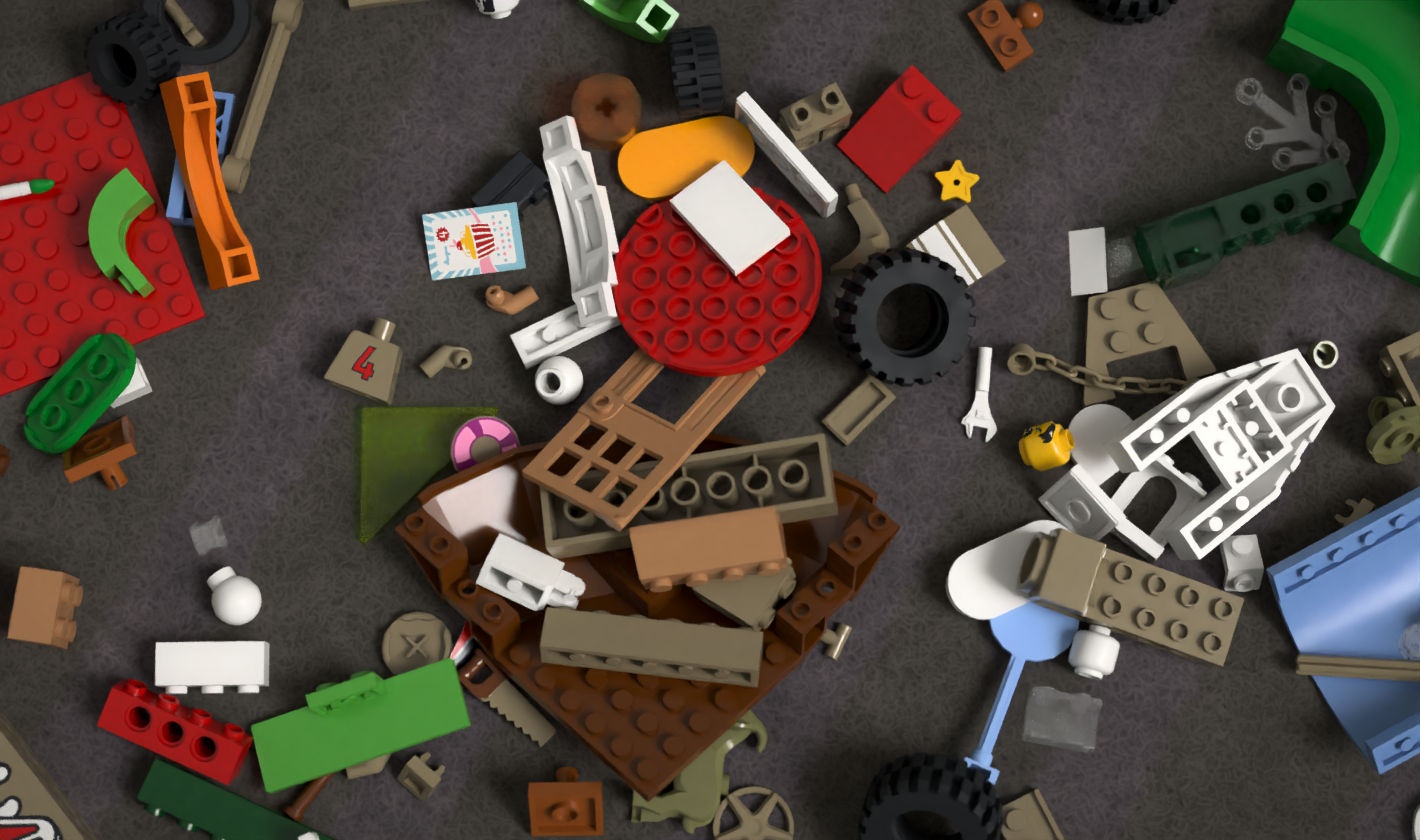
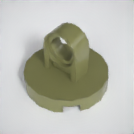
(1395, 432)

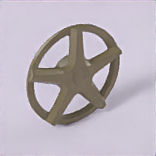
(753, 824)

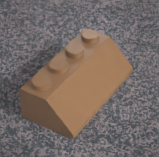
(709, 548)

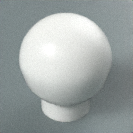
(559, 380)
(234, 597)

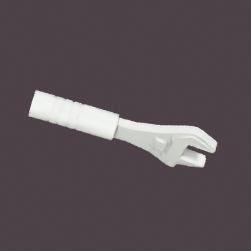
(980, 412)

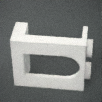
(1187, 495)

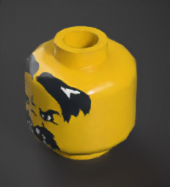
(1046, 446)

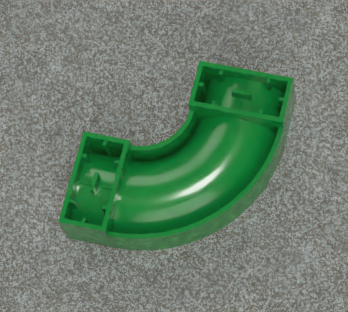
(1373, 61)

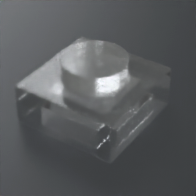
(1121, 258)

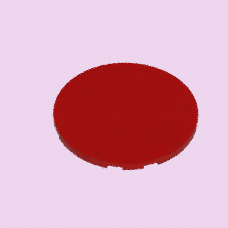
(695, 312)

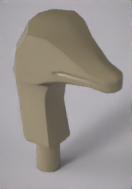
(872, 237)

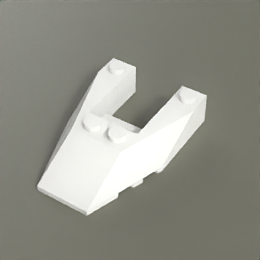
(1249, 429)

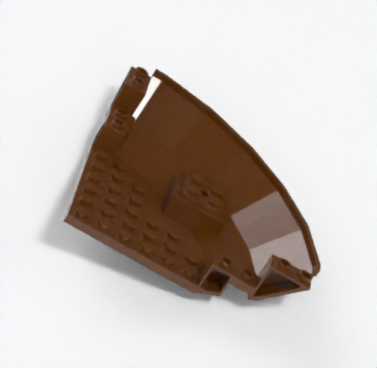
(631, 721)

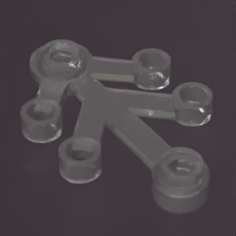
(1295, 127)

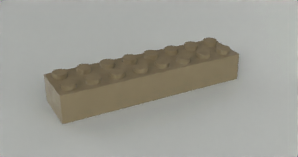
(780, 473)

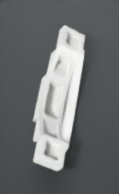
(584, 221)

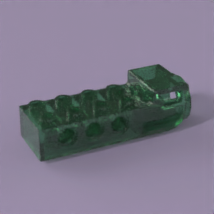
(1216, 228)

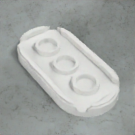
(985, 578)

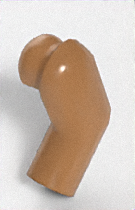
(507, 302)

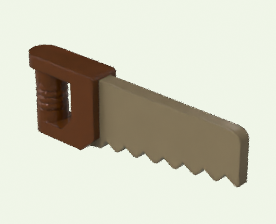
(505, 698)

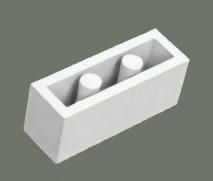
(212, 666)

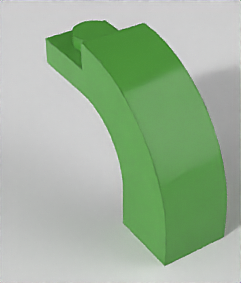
(638, 18)
(108, 224)

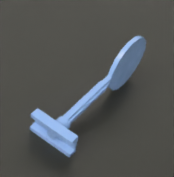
(1027, 635)

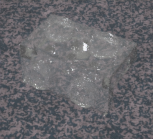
(1061, 719)

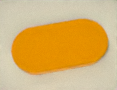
(674, 156)

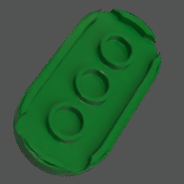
(79, 392)

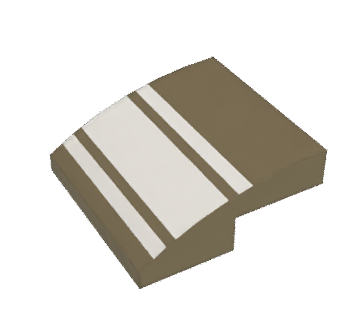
(962, 244)

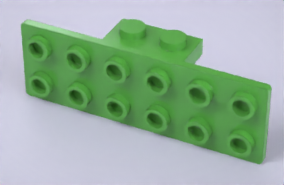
(359, 723)

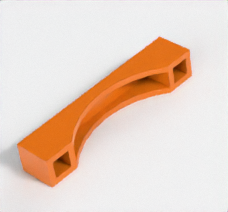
(192, 123)

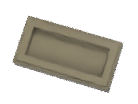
(858, 410)

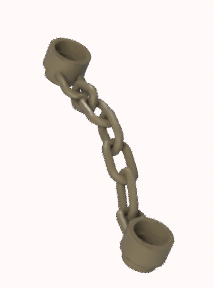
(1026, 365)

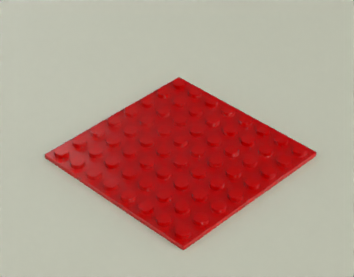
(48, 276)

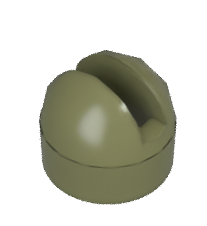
(1325, 348)

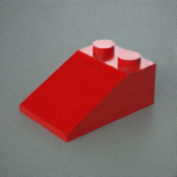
(899, 129)

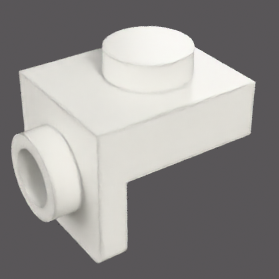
(1242, 563)

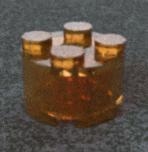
(602, 92)

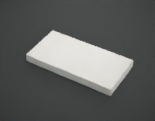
(786, 156)

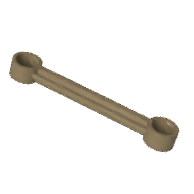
(237, 163)

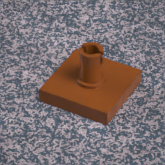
(102, 452)
(566, 806)

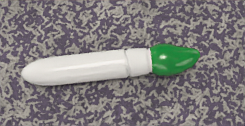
(34, 186)

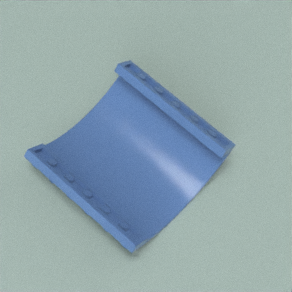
(1356, 600)

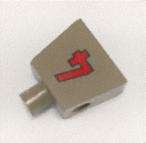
(368, 364)

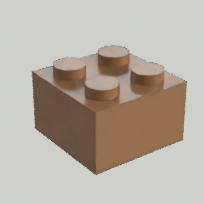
(45, 608)

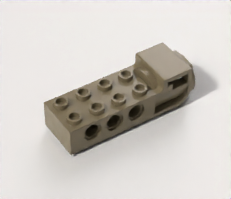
(1129, 596)

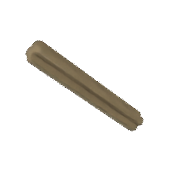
(1357, 667)

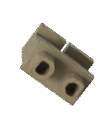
(815, 117)

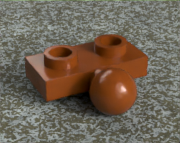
(1003, 33)

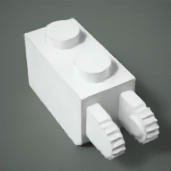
(528, 576)

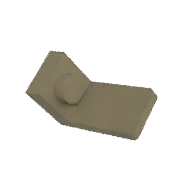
(1392, 367)

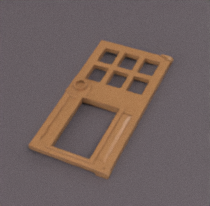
(620, 419)

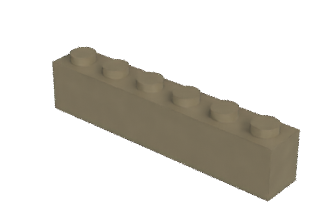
(651, 646)

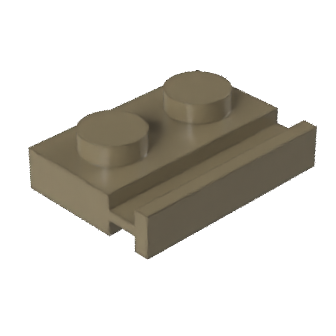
(1029, 819)

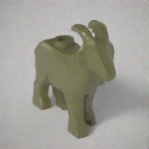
(702, 783)

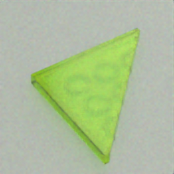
(402, 455)

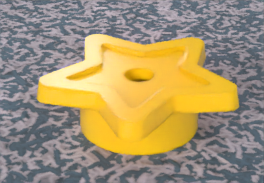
(950, 190)

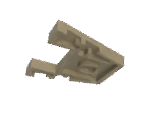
(1135, 324)

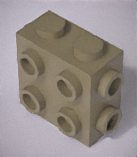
(751, 599)

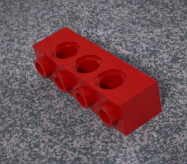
(123, 719)

